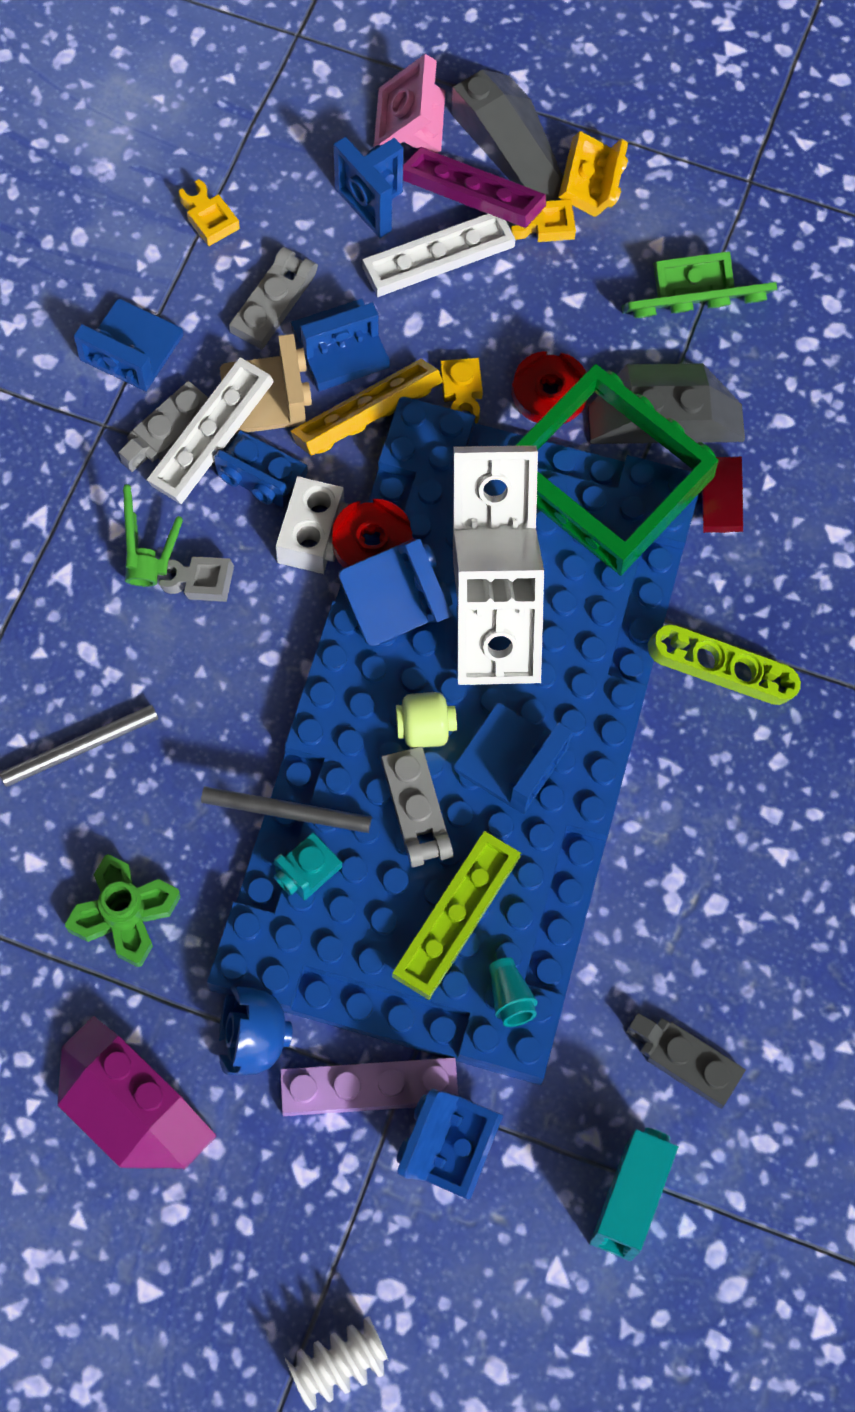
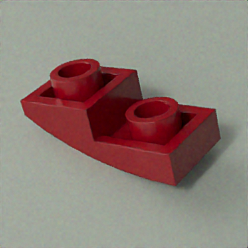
(724, 498)

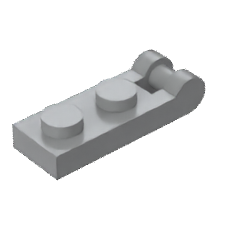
(273, 298)
(416, 805)

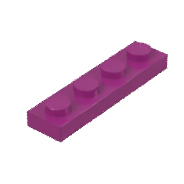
(474, 187)

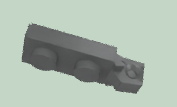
(687, 1059)

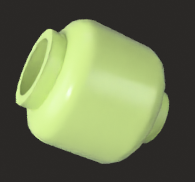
(425, 720)

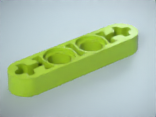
(723, 670)

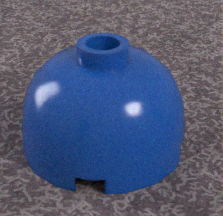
(252, 1031)

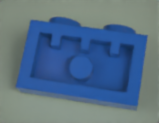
(259, 469)

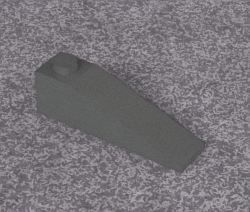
(507, 130)

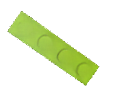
(456, 915)

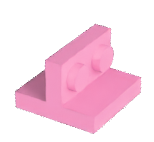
(411, 107)

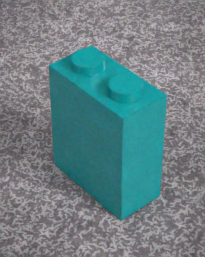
(634, 1194)

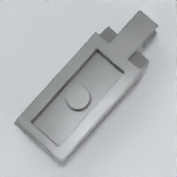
(162, 427)

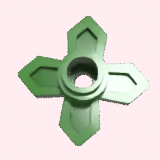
(117, 891)

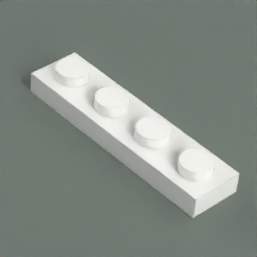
(437, 253)
(210, 430)

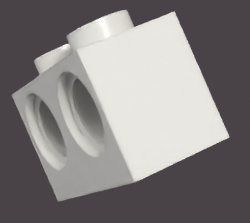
(304, 524)

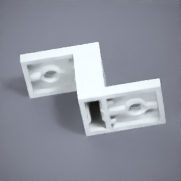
(497, 565)

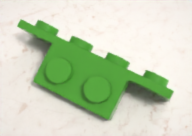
(694, 281)

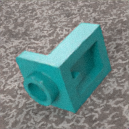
(306, 867)

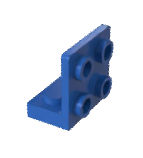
(129, 344)
(512, 757)

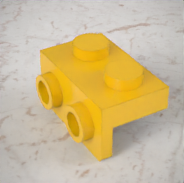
(593, 173)

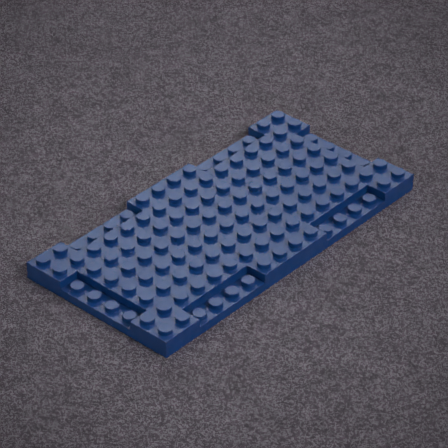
(341, 944)

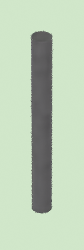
(78, 746)
(286, 809)

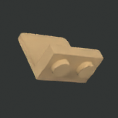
(287, 397)

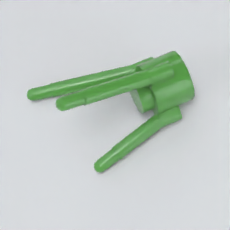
(141, 564)

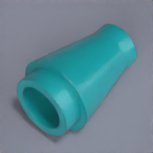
(511, 994)

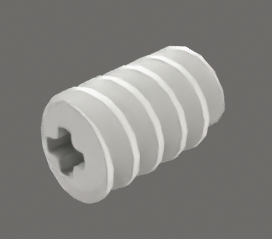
(338, 1364)

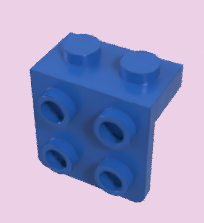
(395, 591)
(448, 1142)

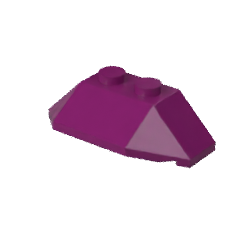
(126, 1103)

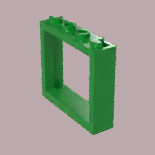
(669, 433)

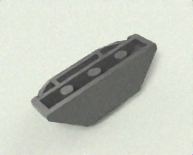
(677, 392)

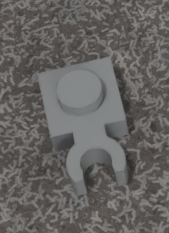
(204, 579)

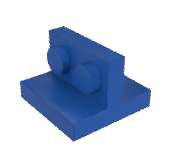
(370, 181)
(341, 343)

